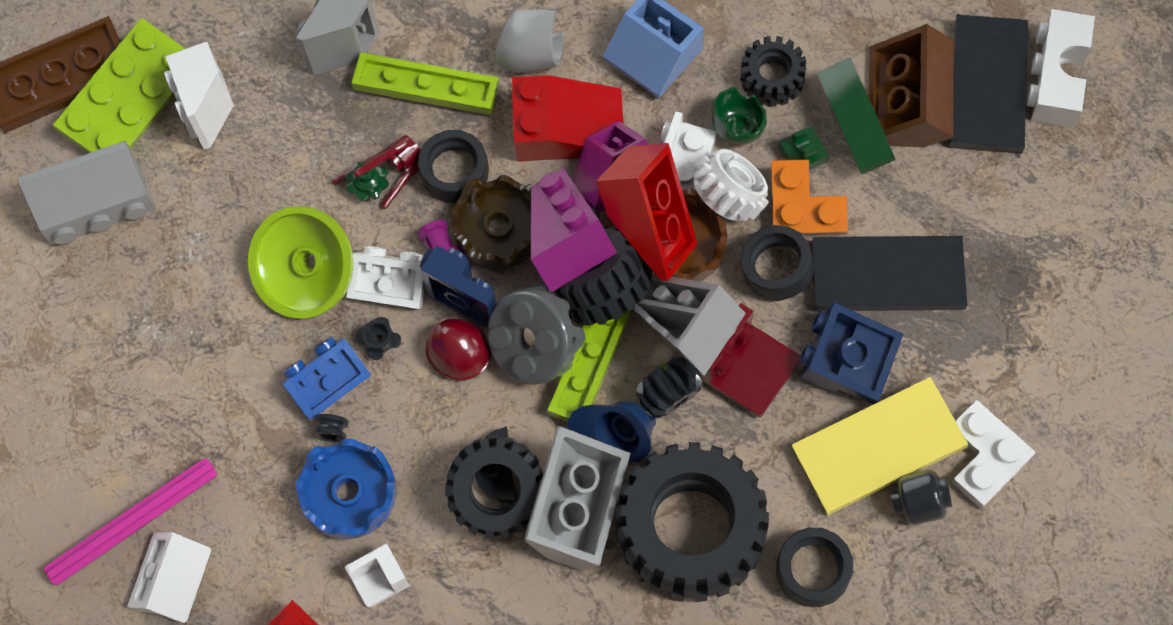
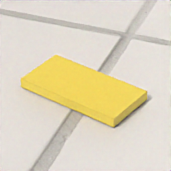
(879, 446)

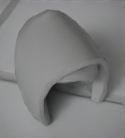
(529, 42)

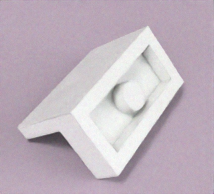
(169, 576)

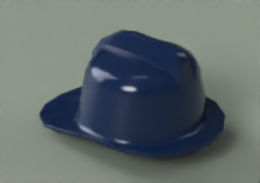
(618, 425)

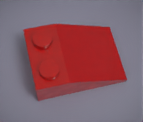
(559, 114)
(649, 206)

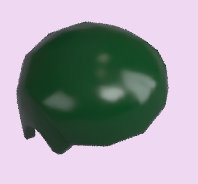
(738, 117)

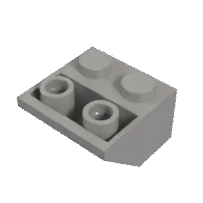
(336, 34)

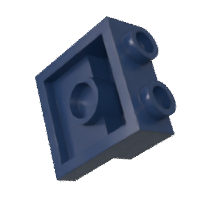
(453, 286)
(850, 353)

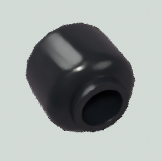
(922, 497)

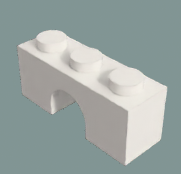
(1057, 96)

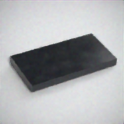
(989, 83)
(889, 273)

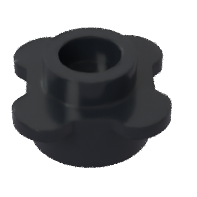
(375, 328)

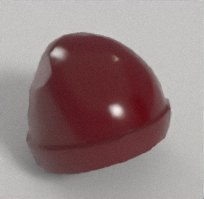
(457, 350)

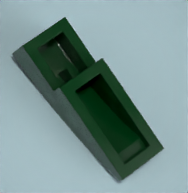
(856, 116)

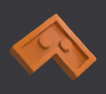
(797, 209)

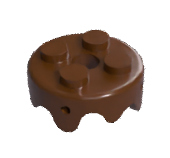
(710, 236)

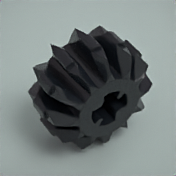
(669, 387)

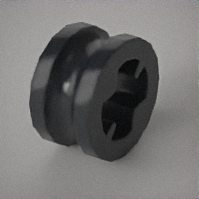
(330, 428)

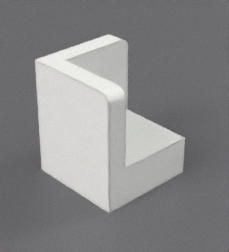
(377, 576)

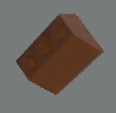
(913, 87)

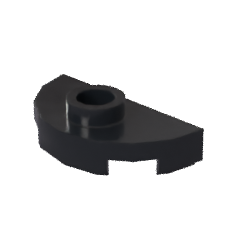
(496, 478)

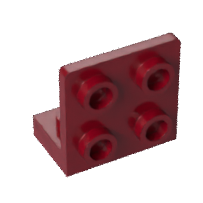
(751, 367)

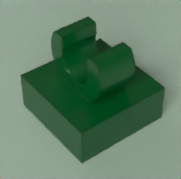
(804, 146)

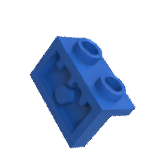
(324, 377)

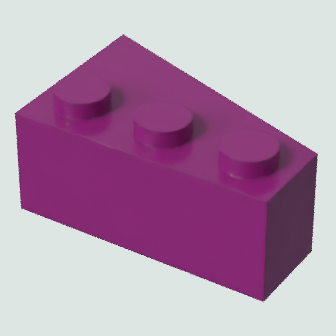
(564, 231)

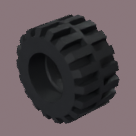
(608, 287)
(477, 516)

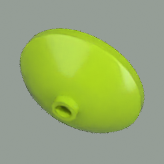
(281, 265)

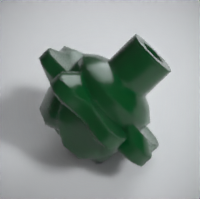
(368, 184)

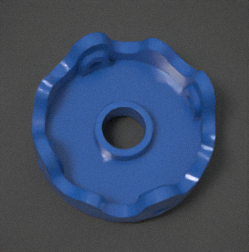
(328, 470)

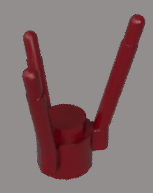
(399, 155)

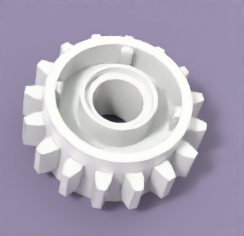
(730, 185)

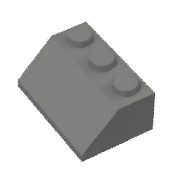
(87, 193)
(576, 500)

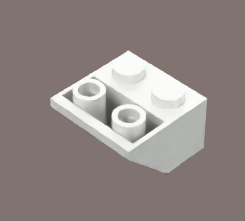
(199, 92)

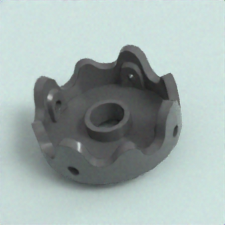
(554, 335)

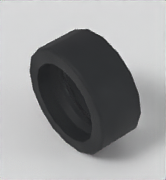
(445, 142)
(771, 237)
(835, 545)

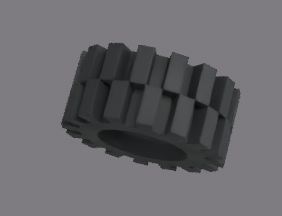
(778, 53)

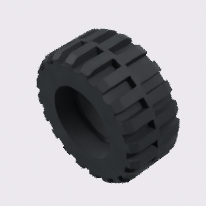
(692, 471)

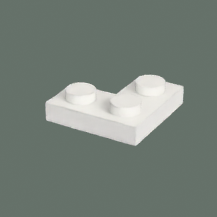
(998, 454)

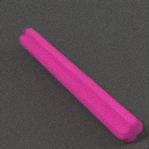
(130, 522)

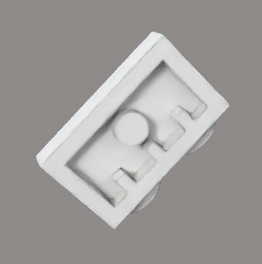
(687, 146)
(387, 278)

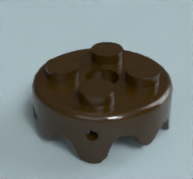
(482, 204)

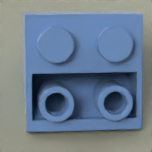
(654, 45)

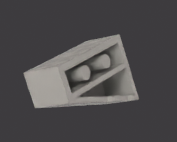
(690, 317)

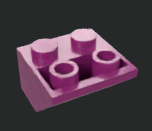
(598, 155)

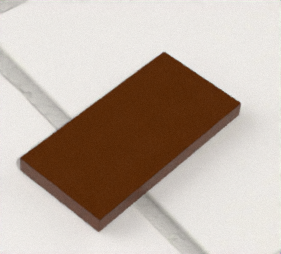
(53, 73)

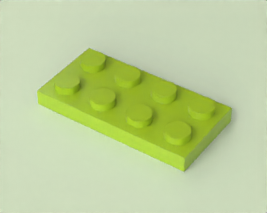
(123, 93)

